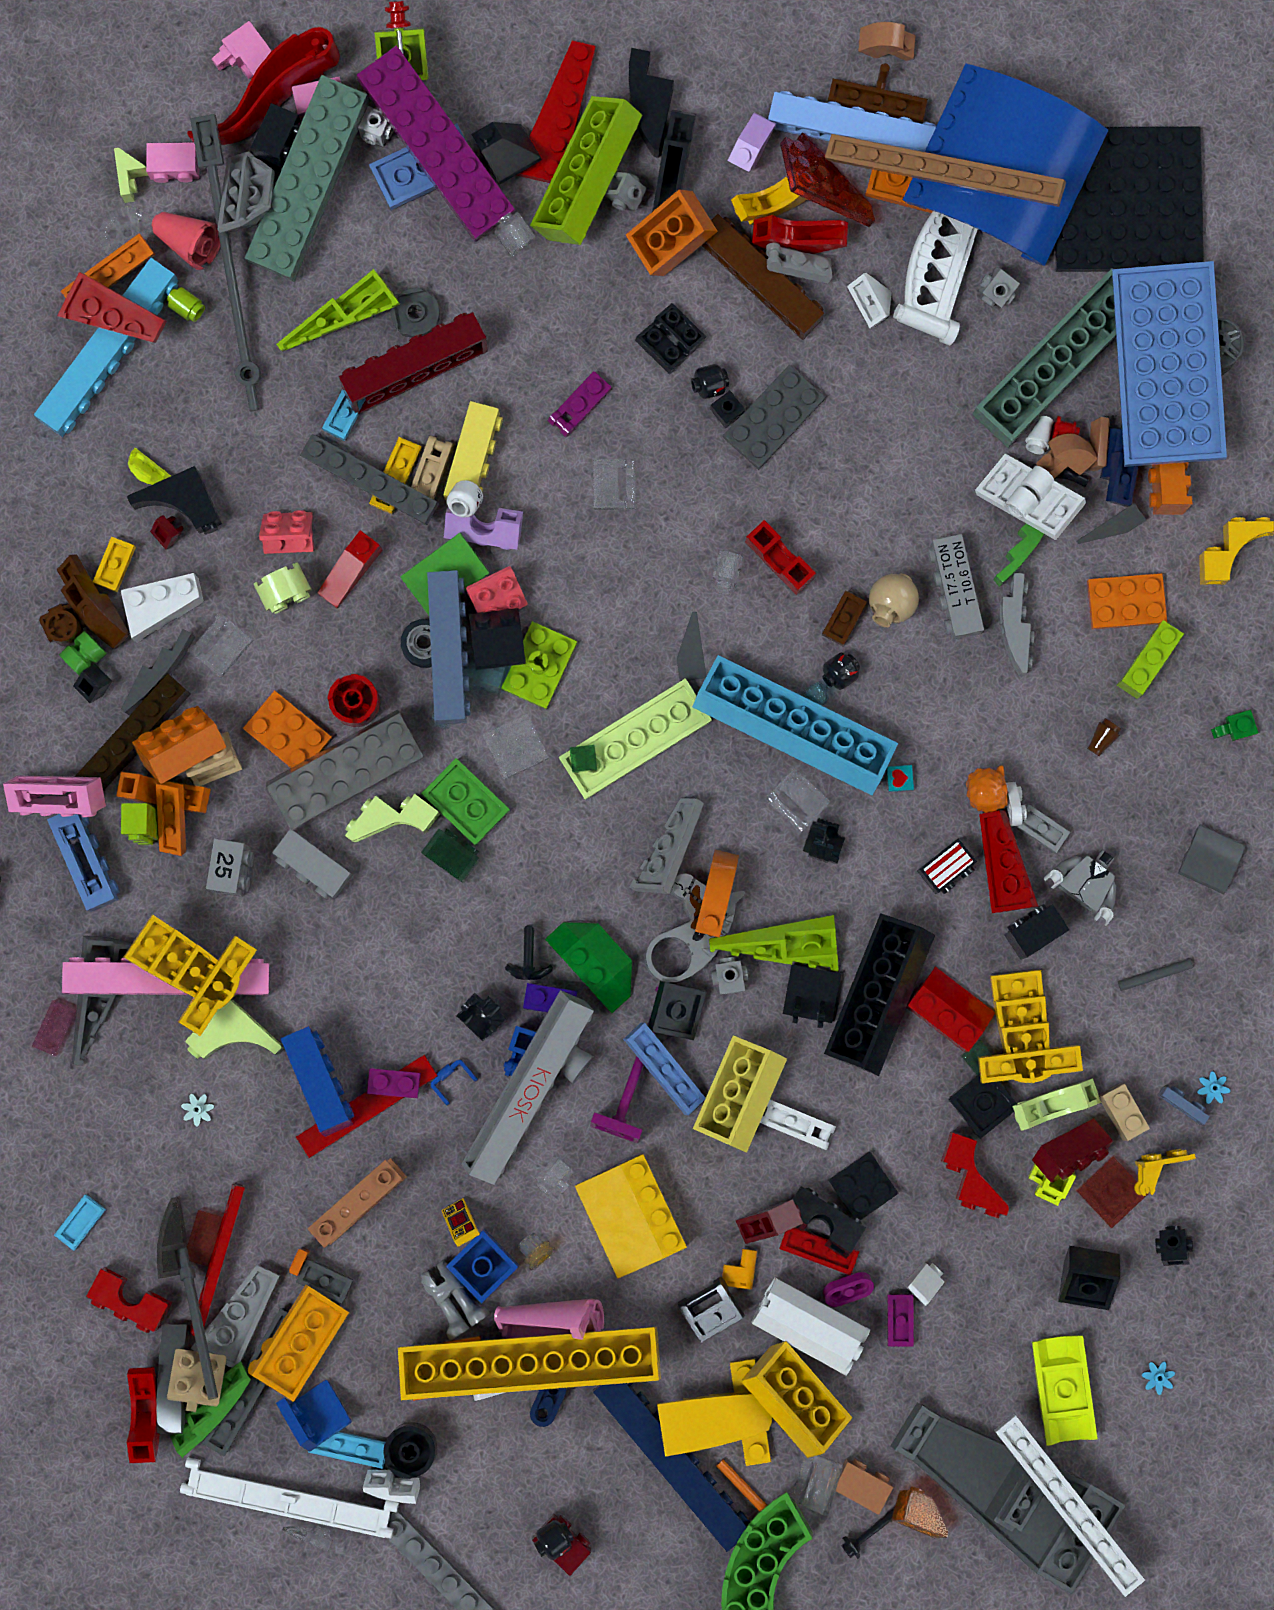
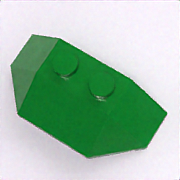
(595, 960)

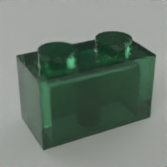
(451, 855)

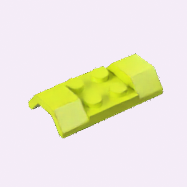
(1064, 1389)

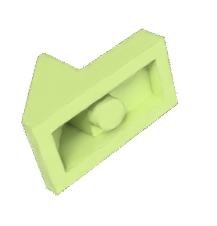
(127, 171)

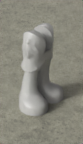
(441, 1295)

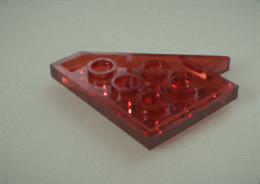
(821, 181)

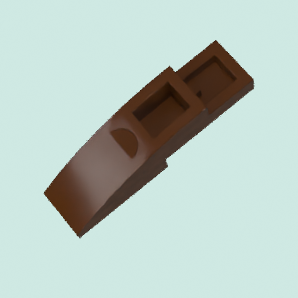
(93, 608)

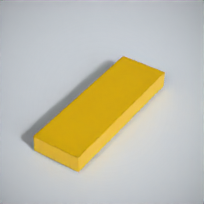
(399, 467)

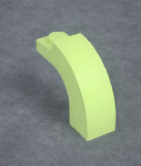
(1056, 1104)

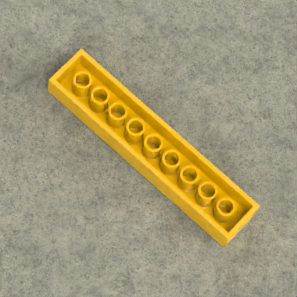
(529, 1363)

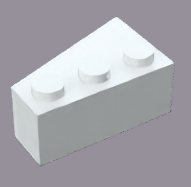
(159, 602)

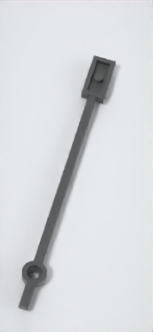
(210, 156)

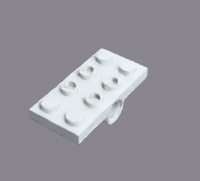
(1030, 496)

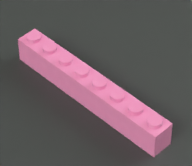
(129, 979)

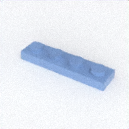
(664, 1068)

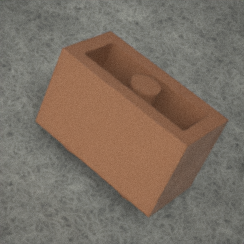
(863, 1486)

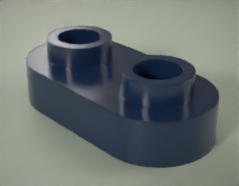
(550, 1402)

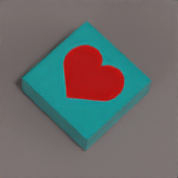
(900, 778)

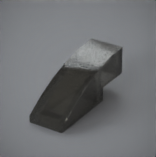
(171, 1238)

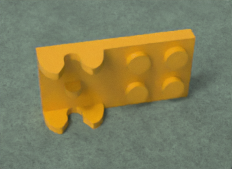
(298, 1343)

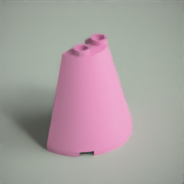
(550, 1318)

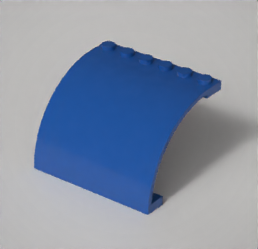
(1014, 128)

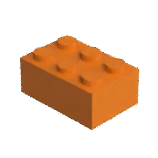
(671, 233)
(179, 744)

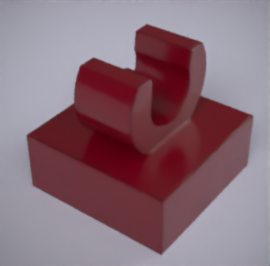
(165, 531)

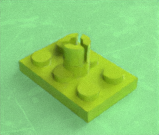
(546, 661)

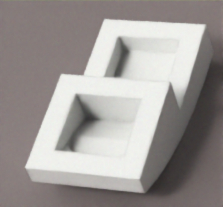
(384, 1486)

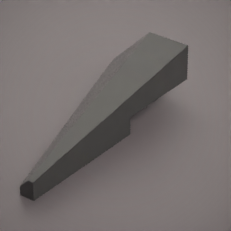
(94, 1007)

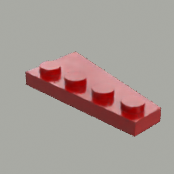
(104, 308)
(1005, 869)

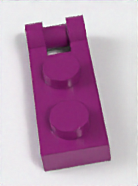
(580, 403)

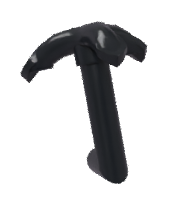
(528, 971)

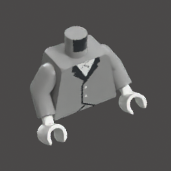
(1088, 883)

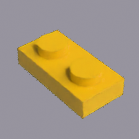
(114, 564)

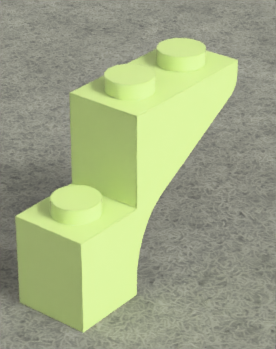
(379, 816)

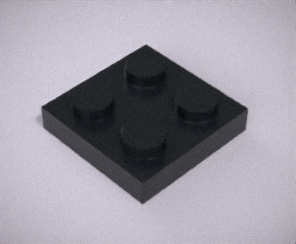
(677, 1010)
(982, 1105)
(863, 1186)

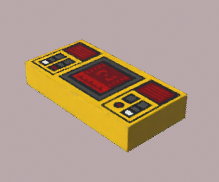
(460, 1222)

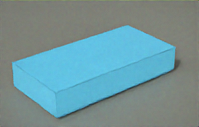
(80, 1222)

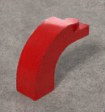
(143, 1435)

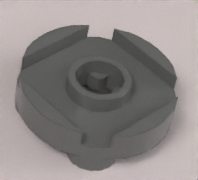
(423, 302)

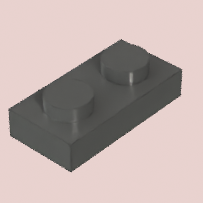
(325, 1280)

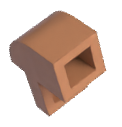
(885, 39)
(1070, 452)

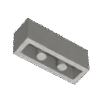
(311, 865)

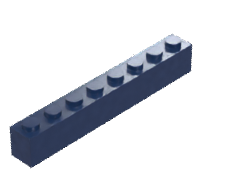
(679, 1470)

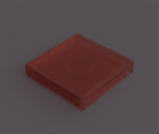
(1110, 1192)

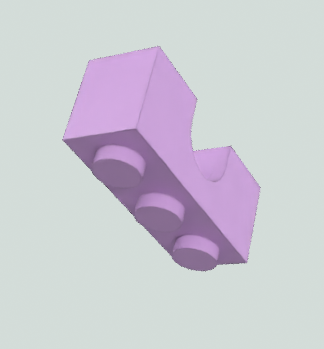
(503, 532)

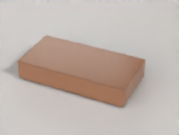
(1099, 441)

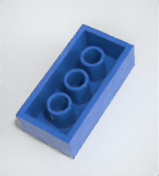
(316, 1081)

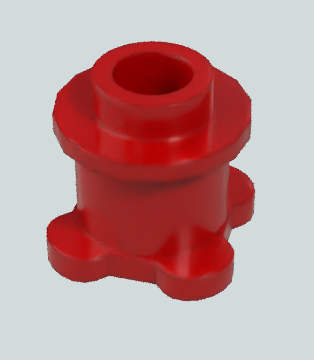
(1063, 427)

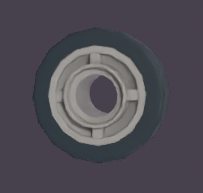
(409, 643)

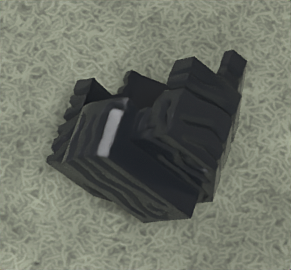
(824, 841)
(481, 1016)

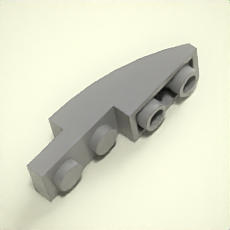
(1015, 634)

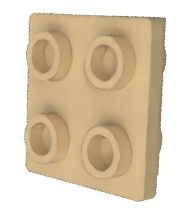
(216, 766)
(188, 1381)

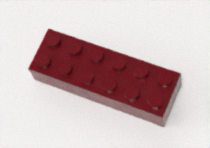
(414, 362)

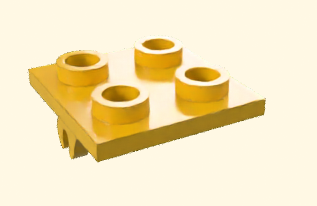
(1151, 1166)

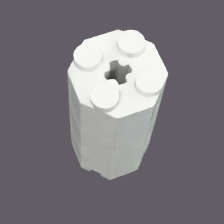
(810, 1326)

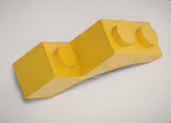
(1217, 564)

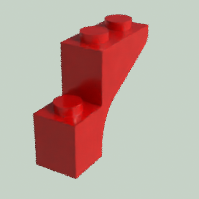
(801, 235)
(973, 1187)

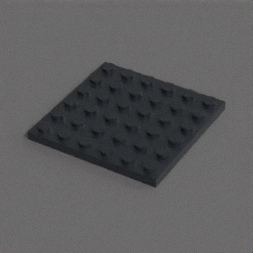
(1137, 203)

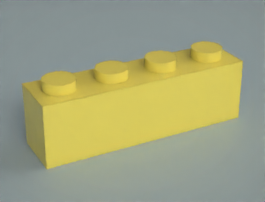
(474, 445)

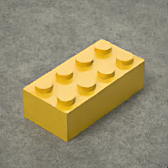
(796, 1399)

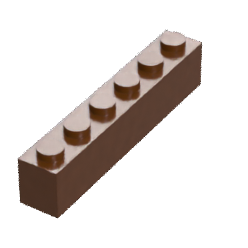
(771, 288)

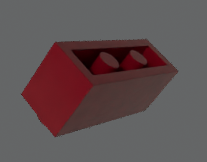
(1073, 1151)

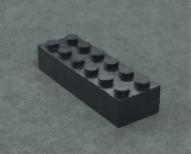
(879, 994)

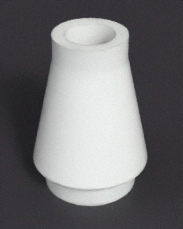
(1040, 436)

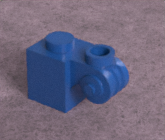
(519, 1044)

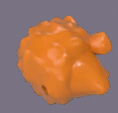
(987, 789)

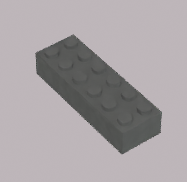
(344, 769)

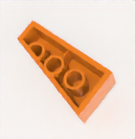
(1169, 489)

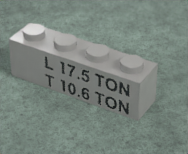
(956, 587)

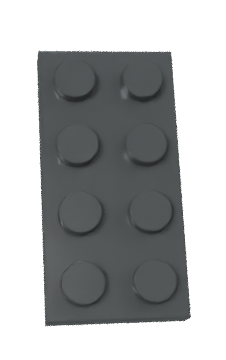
(773, 417)

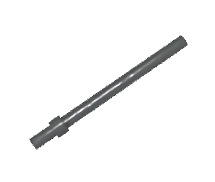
(187, 1275)

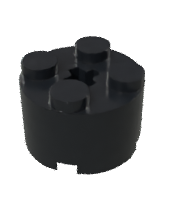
(396, 1455)

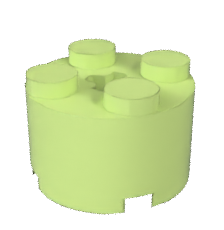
(283, 587)

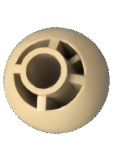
(893, 599)

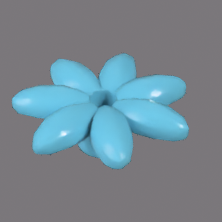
(1208, 1089)
(1153, 1377)

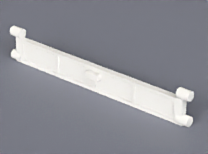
(288, 1502)

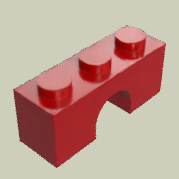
(779, 559)
(108, 1292)

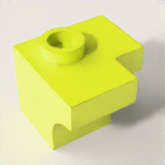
(1050, 1191)

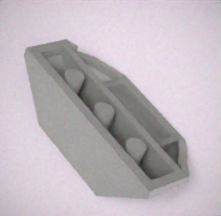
(245, 192)

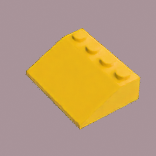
(630, 1216)

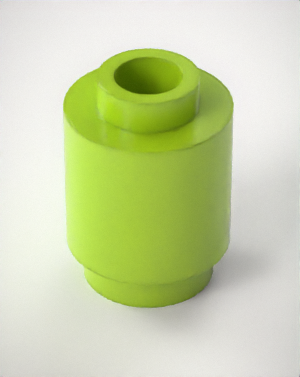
(185, 304)

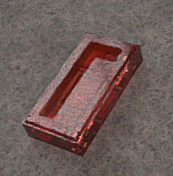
(203, 1237)

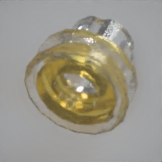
(535, 1251)

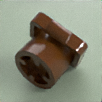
(61, 625)

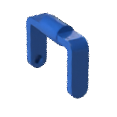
(445, 1072)

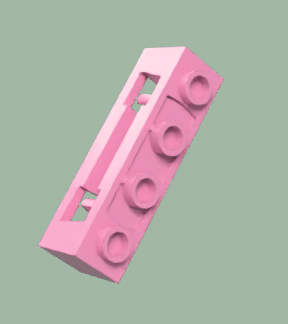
(85, 799)

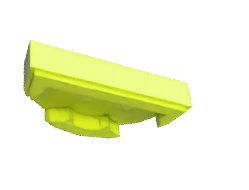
(145, 468)

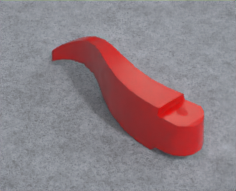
(290, 64)

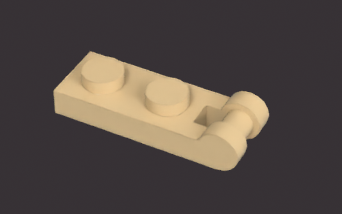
(432, 467)

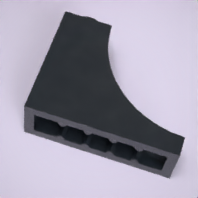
(182, 493)

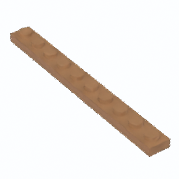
(946, 170)

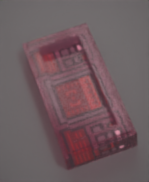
(54, 1028)

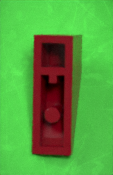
(770, 1221)

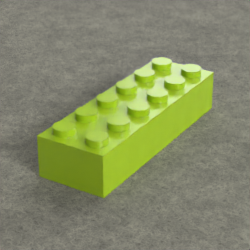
(586, 170)

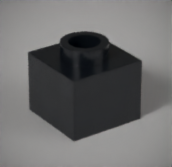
(724, 416)
(92, 683)

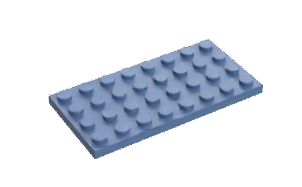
(1169, 364)

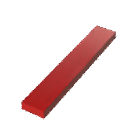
(364, 1109)
(219, 1251)

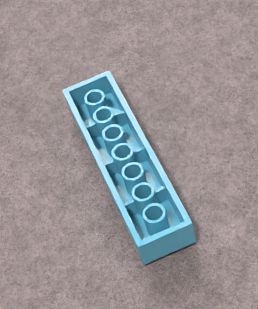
(795, 725)

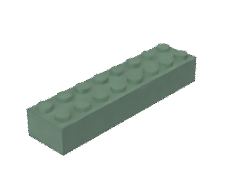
(308, 178)
(1051, 365)

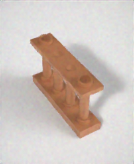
(357, 1202)

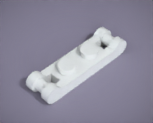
(797, 1124)

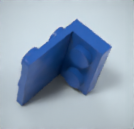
(315, 1415)

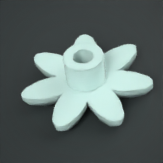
(201, 1112)

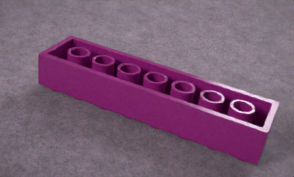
(435, 143)

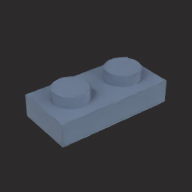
(1192, 1110)

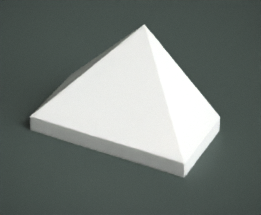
(871, 298)

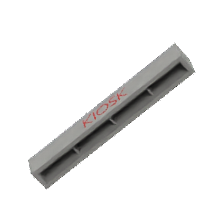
(527, 1087)

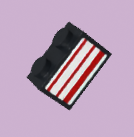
(947, 866)

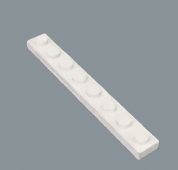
(1069, 1505)

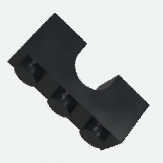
(844, 1229)

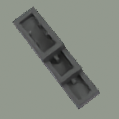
(149, 678)
(170, 1413)

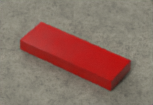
(814, 1249)

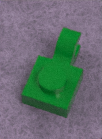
(1238, 726)

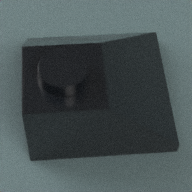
(506, 149)

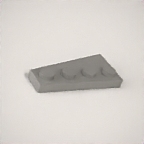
(663, 866)
(239, 1318)

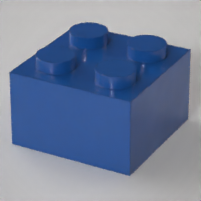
(483, 1266)

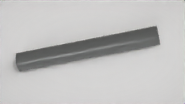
(1155, 974)

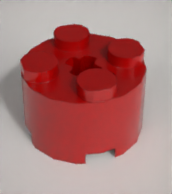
(350, 687)

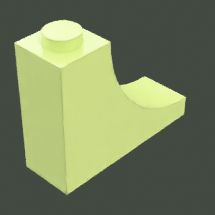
(230, 1026)

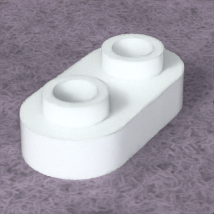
(1015, 810)

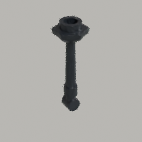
(852, 1545)

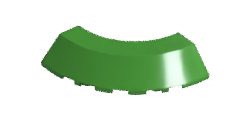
(762, 1555)

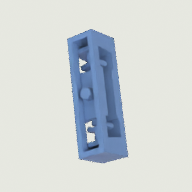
(100, 896)

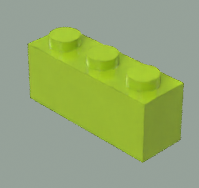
(1150, 659)
(139, 823)

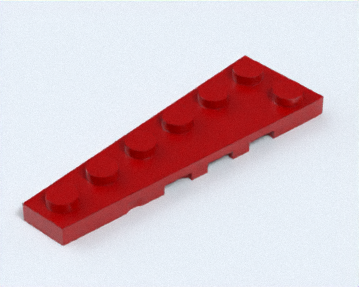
(560, 111)

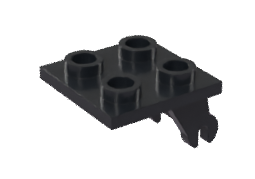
(811, 994)

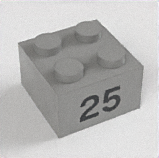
(229, 868)

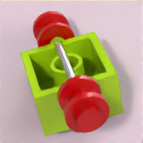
(409, 40)

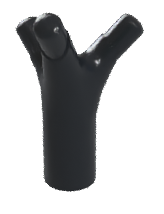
(1071, 475)

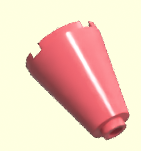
(188, 237)

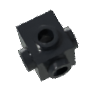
(1174, 1254)

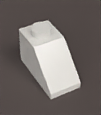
(924, 1282)

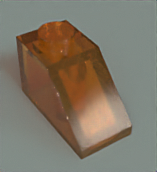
(919, 1513)

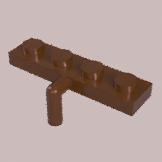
(878, 99)

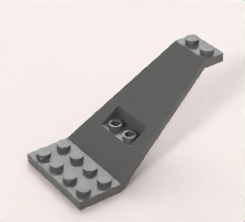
(993, 1484)

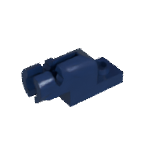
(1120, 478)

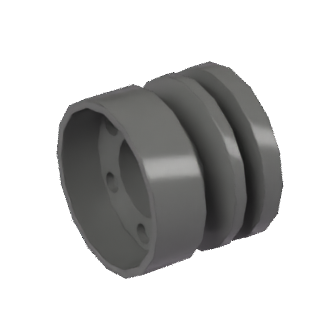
(1230, 344)

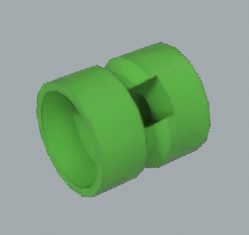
(82, 653)

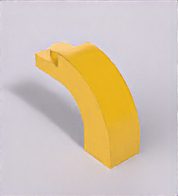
(767, 202)

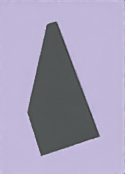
(1117, 525)
(690, 656)

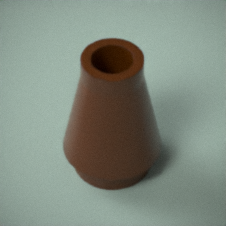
(1104, 736)

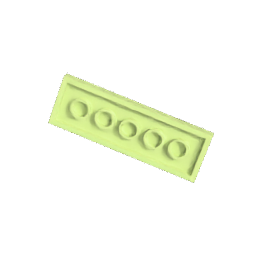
(639, 737)

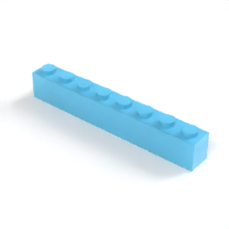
(102, 354)

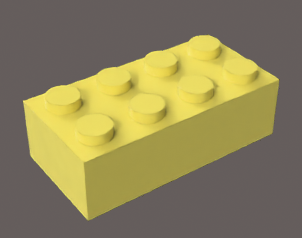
(740, 1093)

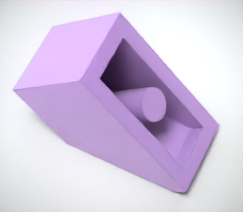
(752, 142)

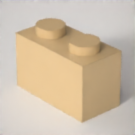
(1123, 1112)

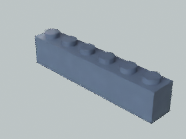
(447, 647)

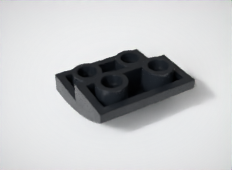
(670, 338)

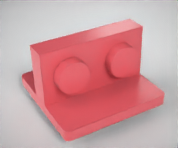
(287, 532)
(497, 592)

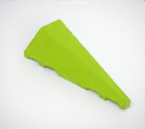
(361, 301)
(800, 942)

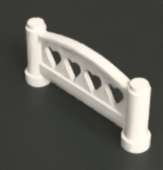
(935, 317)

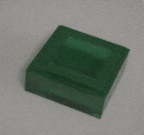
(583, 758)
(971, 1057)

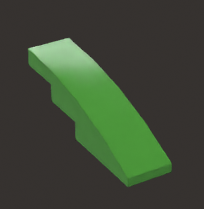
(1020, 552)
(207, 1417)

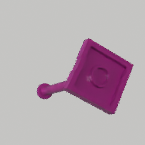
(617, 1124)

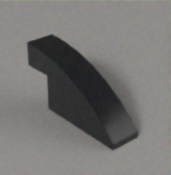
(651, 98)
(674, 156)

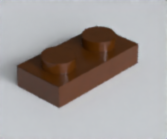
(844, 618)

